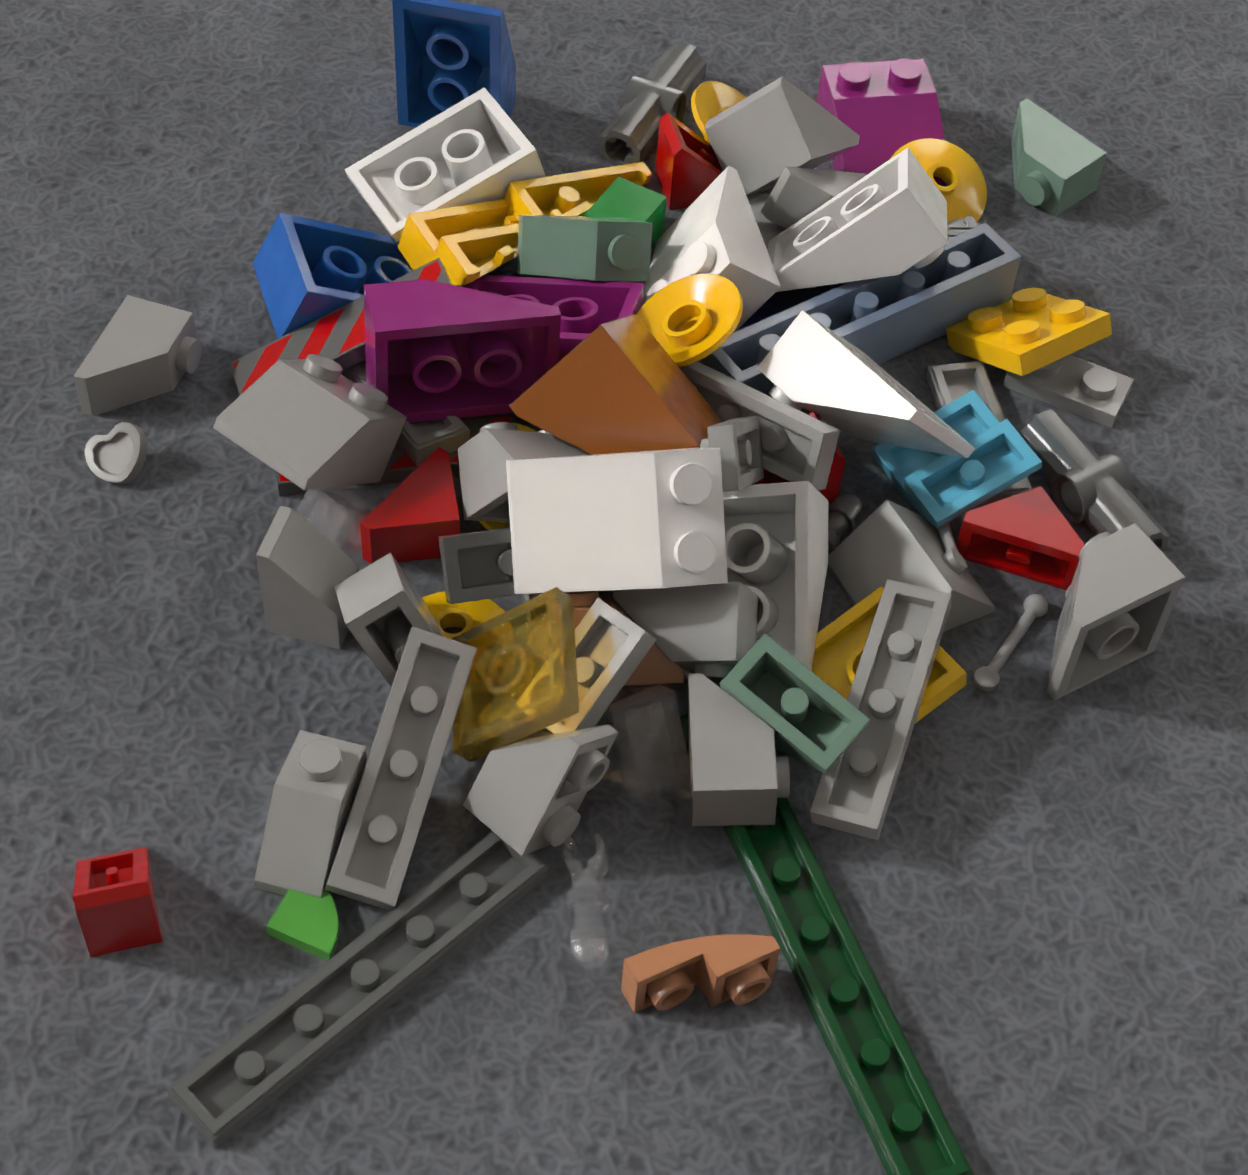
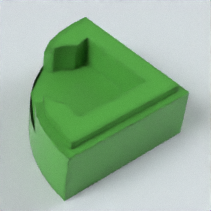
(307, 923)

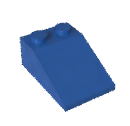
(449, 54)
(319, 267)

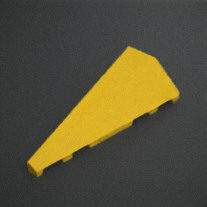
(485, 234)

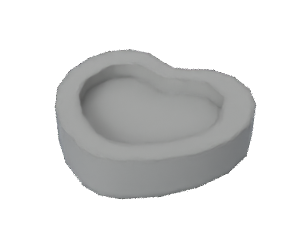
(118, 454)

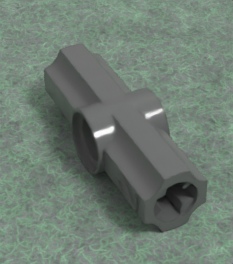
(647, 100)
(1088, 485)

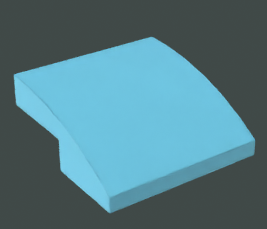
(950, 485)

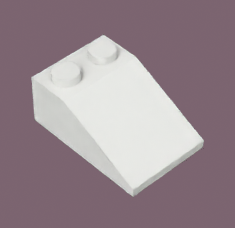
(446, 163)
(866, 231)
(717, 238)
(851, 392)
(617, 521)
(781, 554)

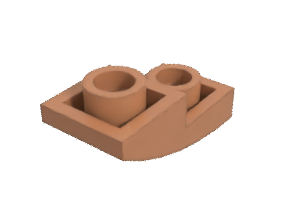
(721, 965)

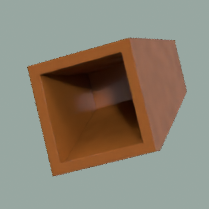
(618, 395)

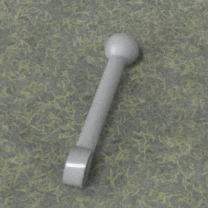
(952, 556)
(987, 677)

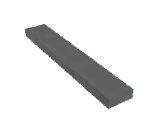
(353, 988)

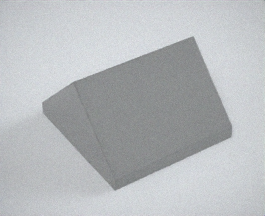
(774, 131)
(907, 550)

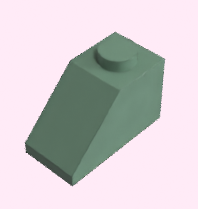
(1052, 161)
(584, 247)
(804, 711)

